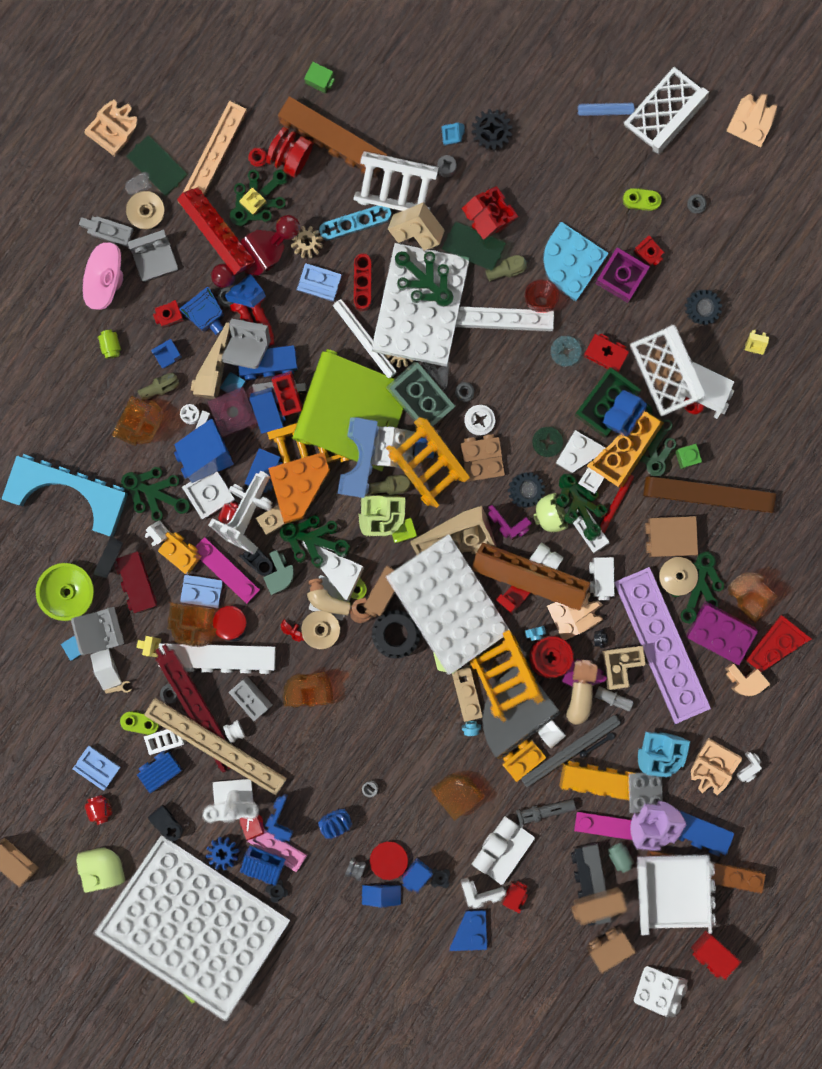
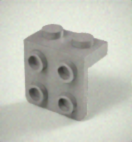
(247, 344)
(97, 631)

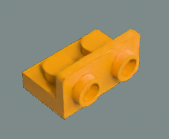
(179, 553)
(523, 760)

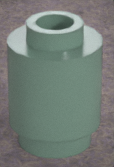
(621, 857)

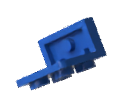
(280, 832)

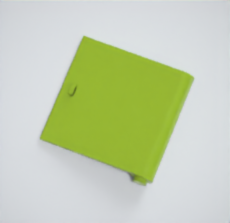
(340, 392)

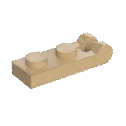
(467, 694)

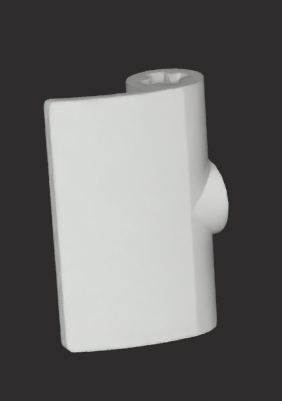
(503, 850)

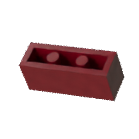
(136, 582)

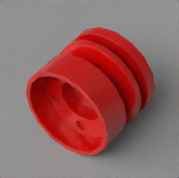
(286, 151)
(559, 650)

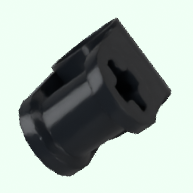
(256, 560)
(163, 820)

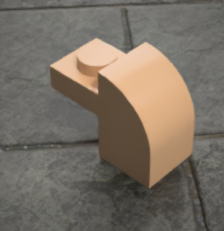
(748, 685)

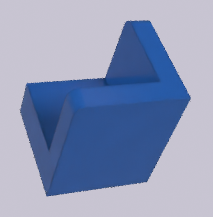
(166, 353)

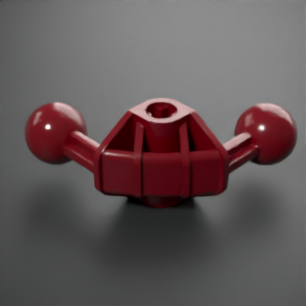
(264, 248)

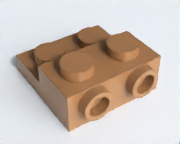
(482, 458)

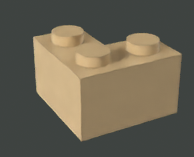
(417, 223)
(616, 663)

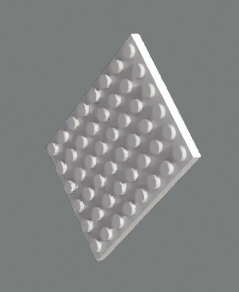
(192, 927)

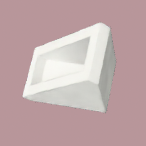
(105, 669)

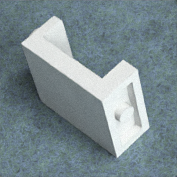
(716, 388)

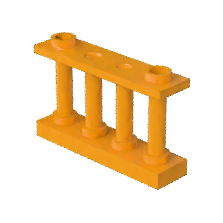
(278, 437)
(445, 458)
(524, 676)

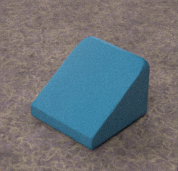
(71, 648)

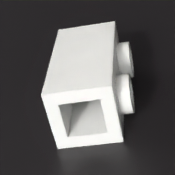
(603, 578)

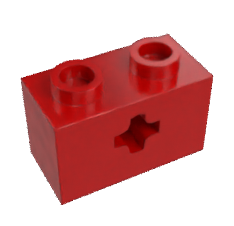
(596, 355)
(287, 393)

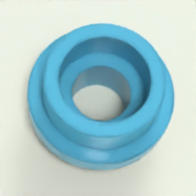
(471, 728)

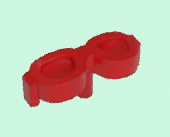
(288, 630)

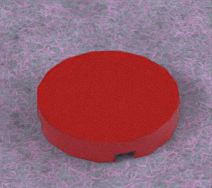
(388, 860)

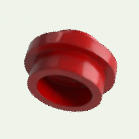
(257, 151)

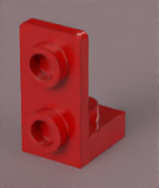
(512, 599)

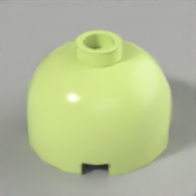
(550, 514)

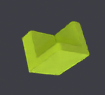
(405, 532)

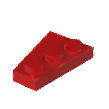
(776, 643)

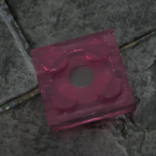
(232, 412)

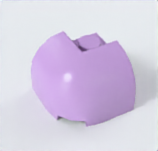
(656, 826)

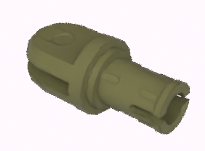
(509, 268)
(160, 386)
(392, 485)

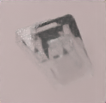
(440, 375)

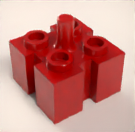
(489, 212)

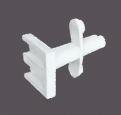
(235, 529)
(231, 801)

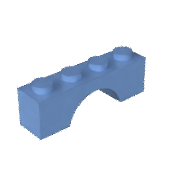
(363, 434)

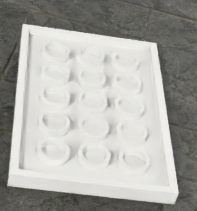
(424, 328)
(448, 604)

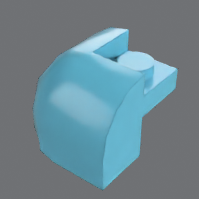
(662, 754)

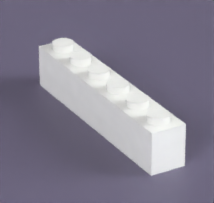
(225, 657)

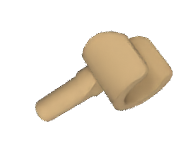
(118, 688)

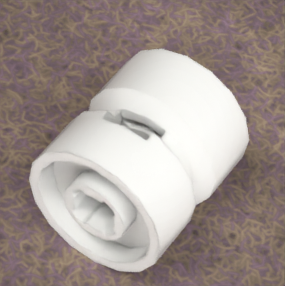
(543, 556)

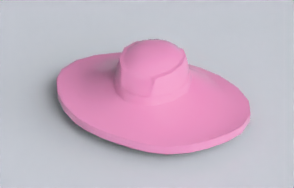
(102, 276)

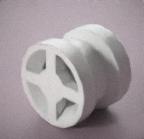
(188, 411)
(234, 731)

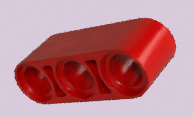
(360, 273)

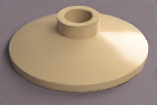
(142, 201)
(671, 583)
(310, 626)

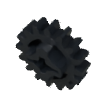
(483, 131)

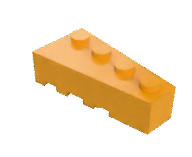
(624, 452)
(594, 780)

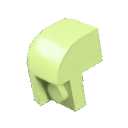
(381, 514)
(99, 869)

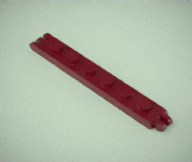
(188, 693)

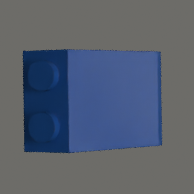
(202, 452)

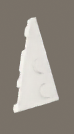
(339, 570)

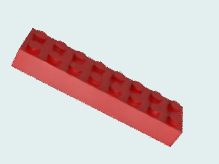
(216, 230)

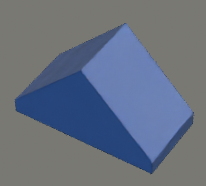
(381, 895)

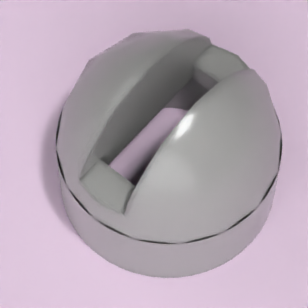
(367, 791)

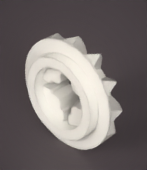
(470, 419)

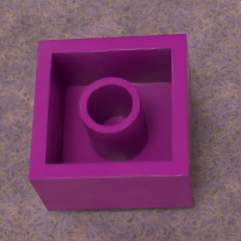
(622, 275)

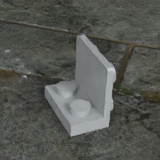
(153, 255)

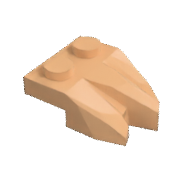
(752, 119)
(112, 127)
(572, 621)
(714, 766)

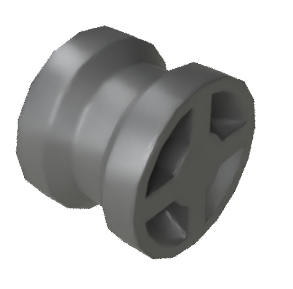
(448, 169)
(355, 869)

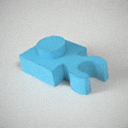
(535, 633)

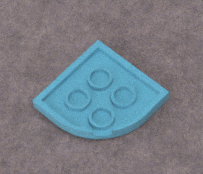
(571, 260)

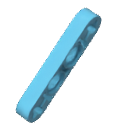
(356, 225)

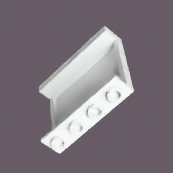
(676, 892)

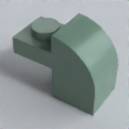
(282, 577)

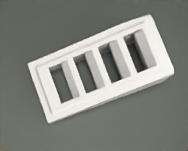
(150, 744)

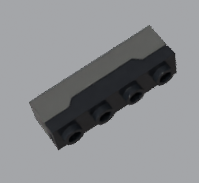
(589, 873)

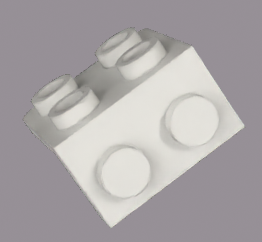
(660, 992)

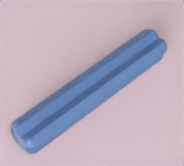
(606, 109)

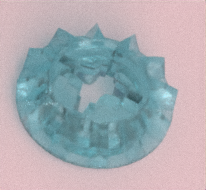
(570, 343)

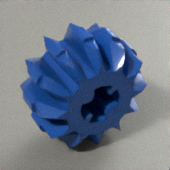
(335, 823)
(226, 848)

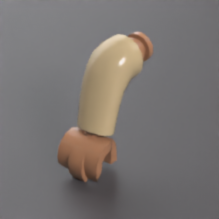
(323, 601)
(582, 692)

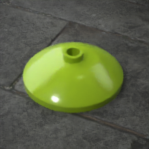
(51, 591)

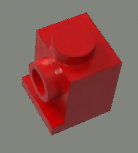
(642, 248)
(175, 314)
(515, 896)

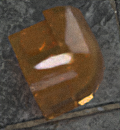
(138, 422)
(752, 595)
(191, 624)
(308, 690)
(457, 794)

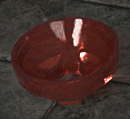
(542, 289)

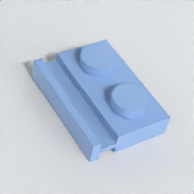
(319, 282)
(201, 591)
(96, 768)

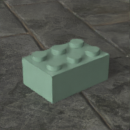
(420, 395)

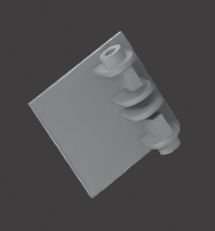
(644, 790)

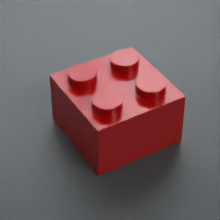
(712, 952)

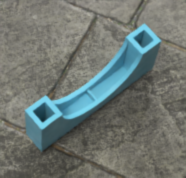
(29, 476)

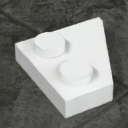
(578, 452)

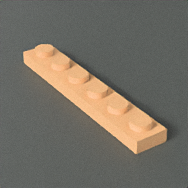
(216, 147)

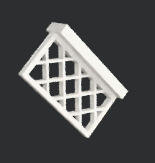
(681, 116)
(683, 363)

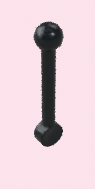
(610, 736)

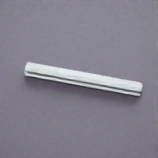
(364, 338)

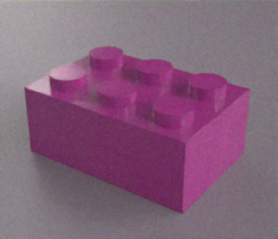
(722, 633)

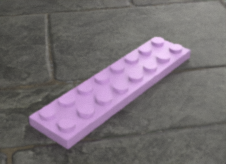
(662, 645)

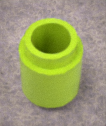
(109, 344)

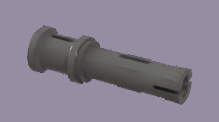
(538, 813)

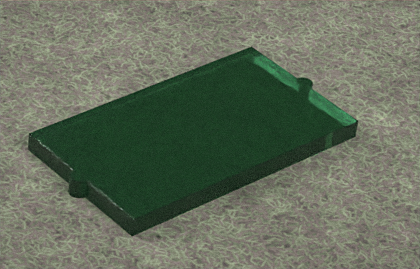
(161, 167)
(470, 246)

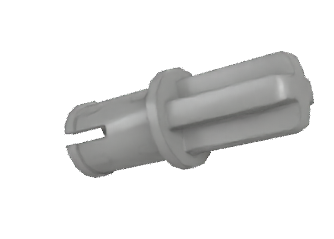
(613, 698)

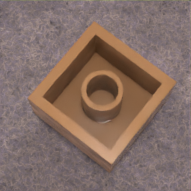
(610, 949)

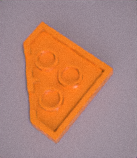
(298, 484)

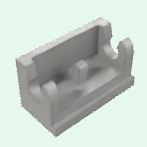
(250, 698)

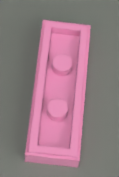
(267, 843)

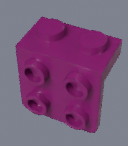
(520, 529)

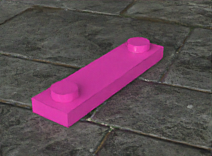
(226, 570)
(603, 825)

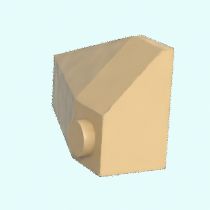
(210, 375)
(466, 530)

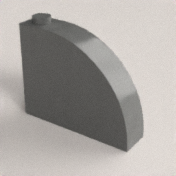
(521, 720)

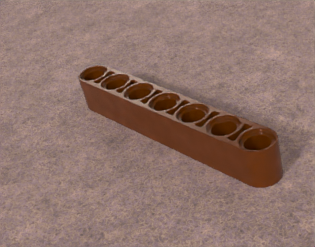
(709, 494)

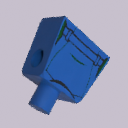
(204, 311)

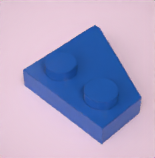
(246, 292)
(471, 932)

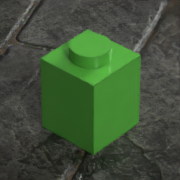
(319, 77)
(688, 456)

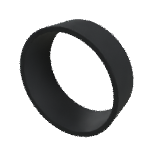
(108, 557)

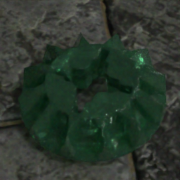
(554, 435)

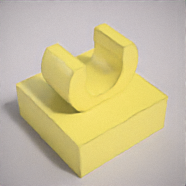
(252, 201)
(756, 343)
(149, 646)

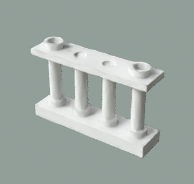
(391, 165)

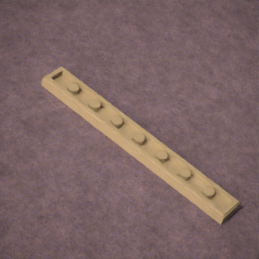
(215, 746)

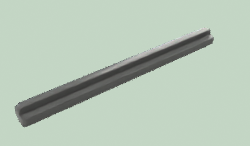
(570, 751)

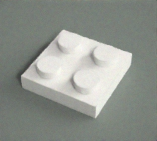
(208, 494)

